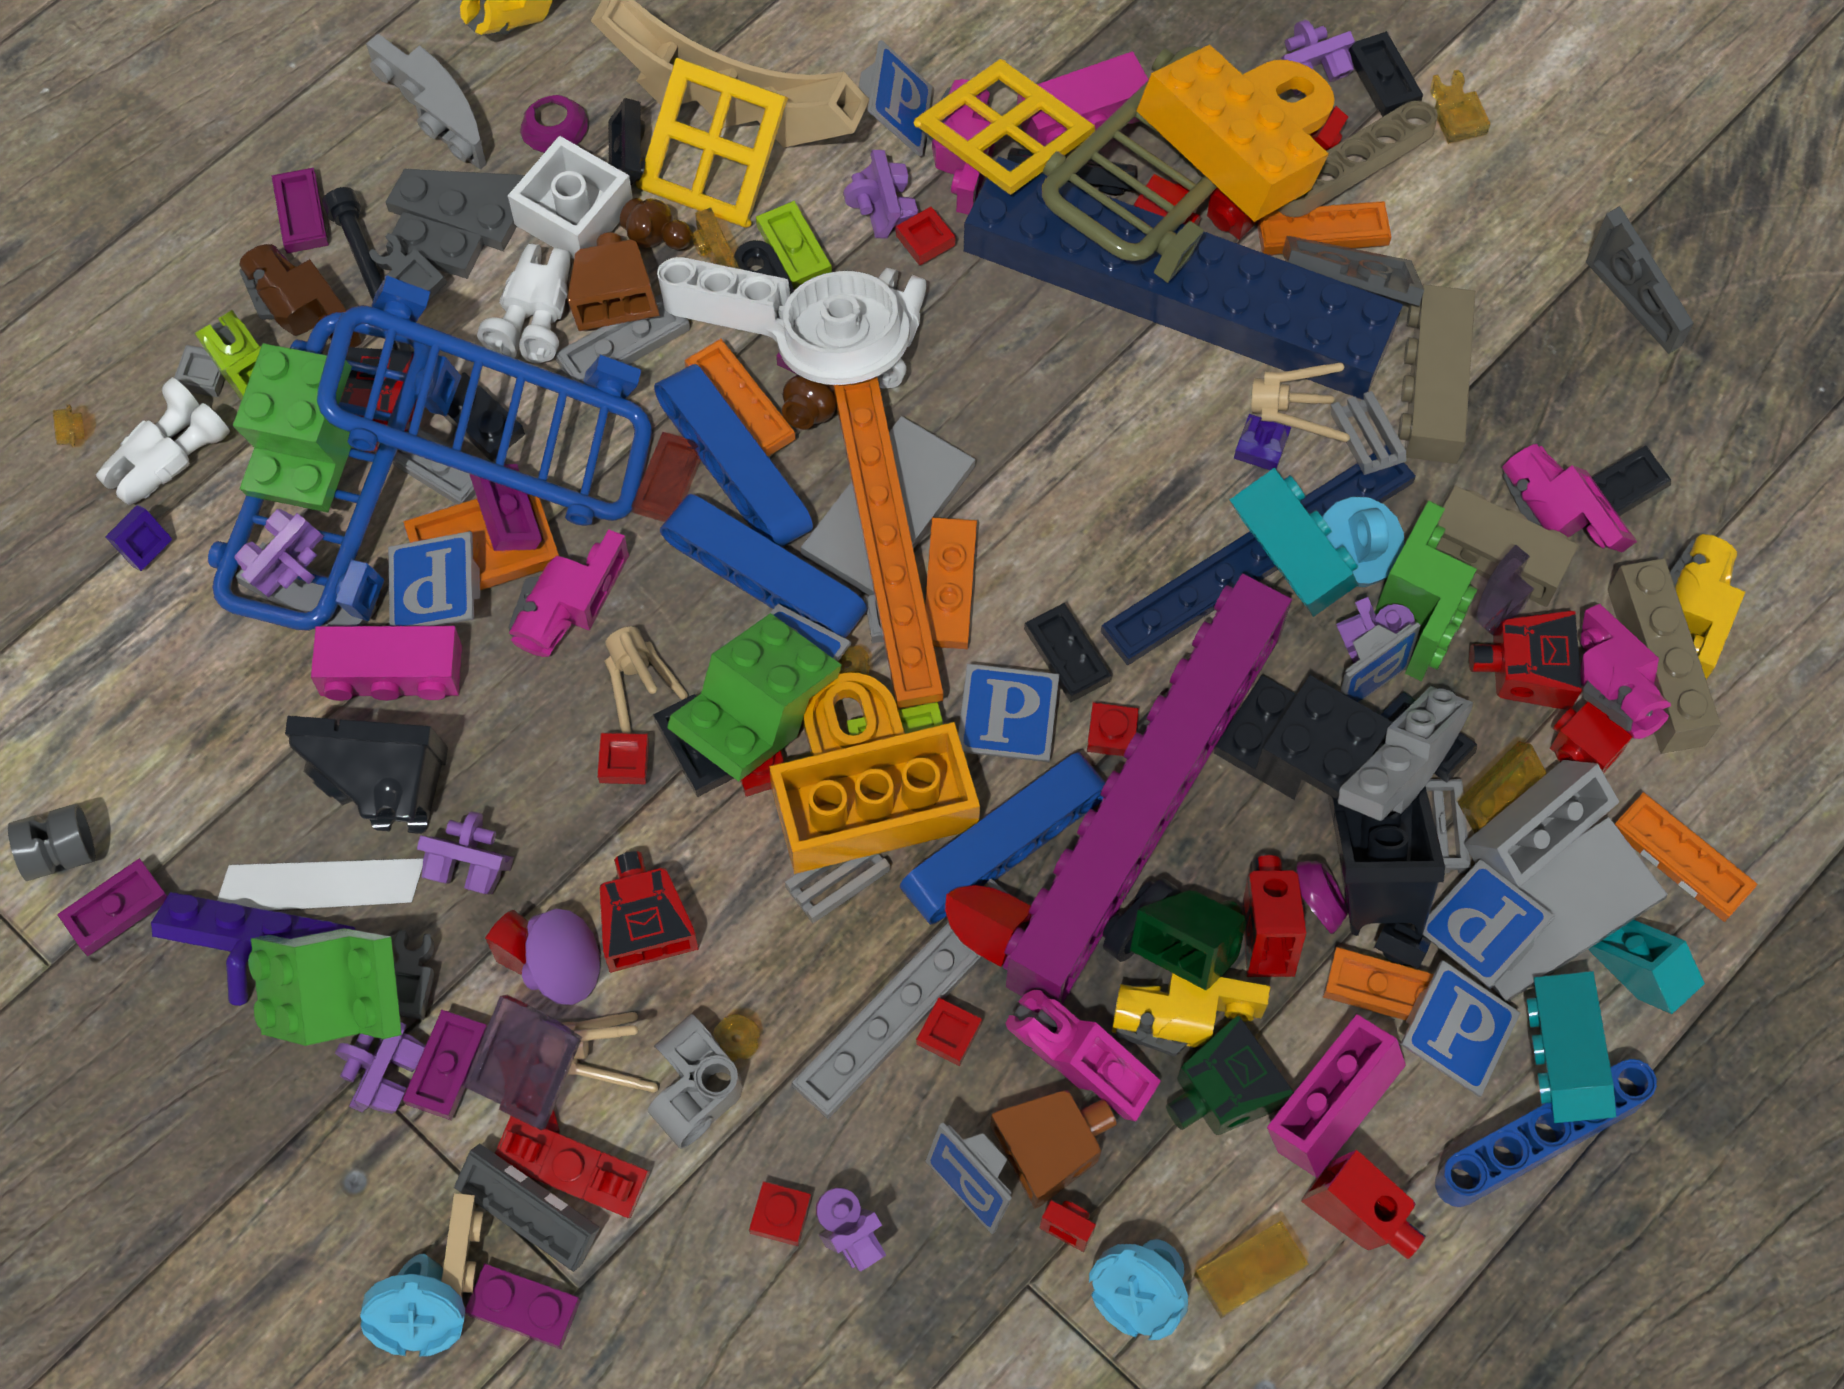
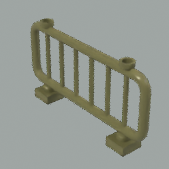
(1173, 247)

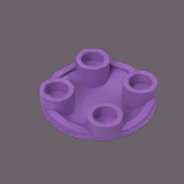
(561, 957)

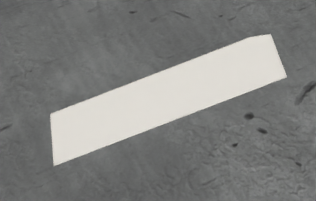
(321, 884)

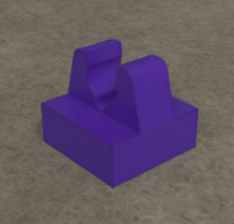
(1262, 442)
(138, 537)

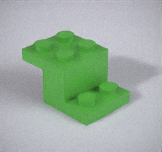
(295, 447)
(1432, 588)
(754, 696)
(325, 986)

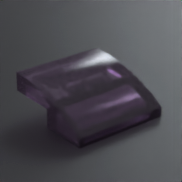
(523, 1061)

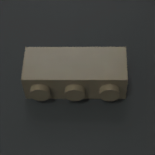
(1484, 533)

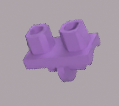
(1331, 52)
(875, 194)
(283, 557)
(1391, 617)
(442, 855)
(374, 1089)
(849, 1228)

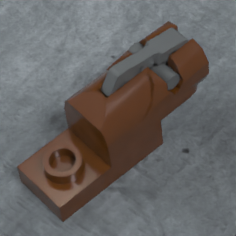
(288, 293)

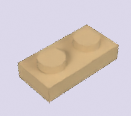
(463, 1228)

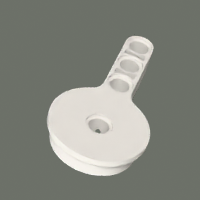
(827, 331)

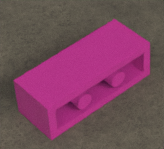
(1090, 92)
(386, 662)
(1336, 1095)

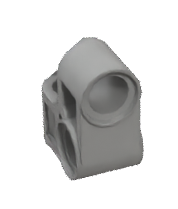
(687, 1106)

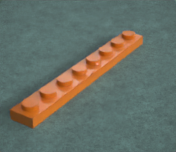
(888, 544)

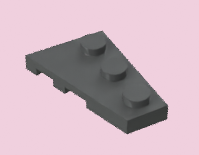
(460, 200)
(1359, 268)
(1637, 281)

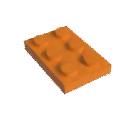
(494, 566)

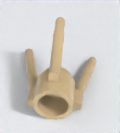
(1272, 396)
(632, 656)
(602, 1029)

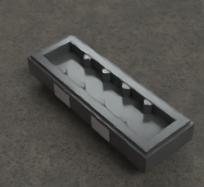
(527, 1207)

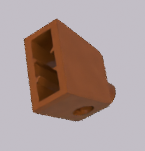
(610, 284)
(1051, 1141)

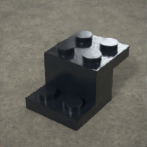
(1301, 736)

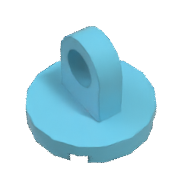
(1368, 534)
(1141, 1288)
(413, 1310)

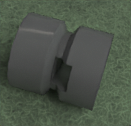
(58, 840)

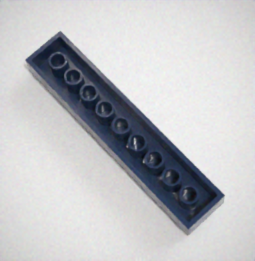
(1218, 296)

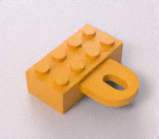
(1240, 127)
(870, 787)

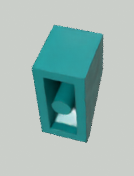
(1651, 965)

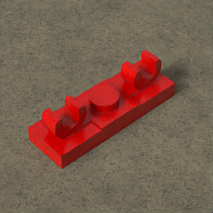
(572, 1167)

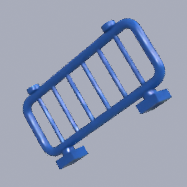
(605, 386)
(350, 582)

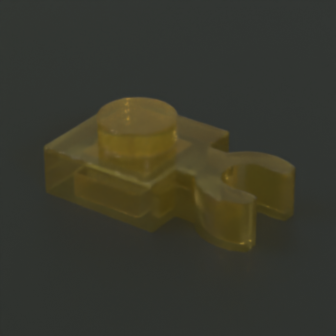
(1458, 113)

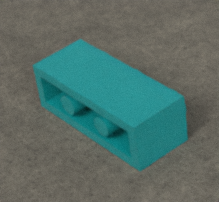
(1296, 540)
(1571, 1047)

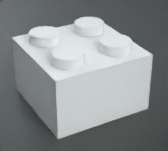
(569, 197)

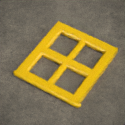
(711, 142)
(972, 150)

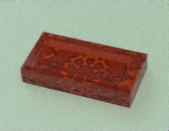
(667, 477)

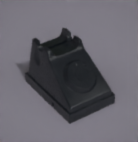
(376, 765)
(1389, 864)

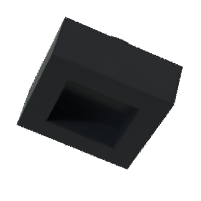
(1402, 944)

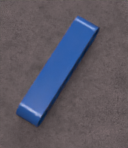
(733, 456)
(760, 566)
(1006, 835)
(1528, 1147)

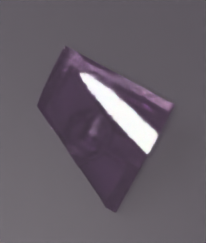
(1505, 591)

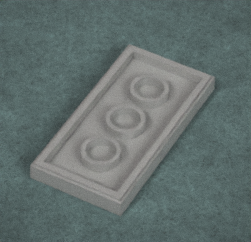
(928, 479)
(1592, 893)

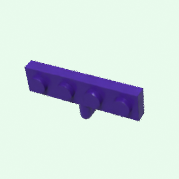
(229, 929)

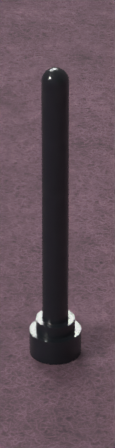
(344, 209)

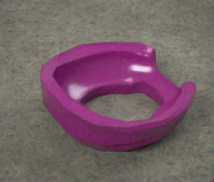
(542, 137)
(1322, 894)

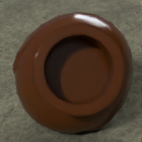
(652, 223)
(807, 402)

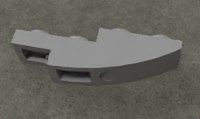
(433, 91)
(1409, 757)

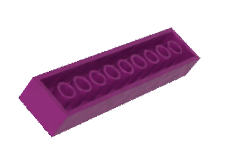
(1147, 792)

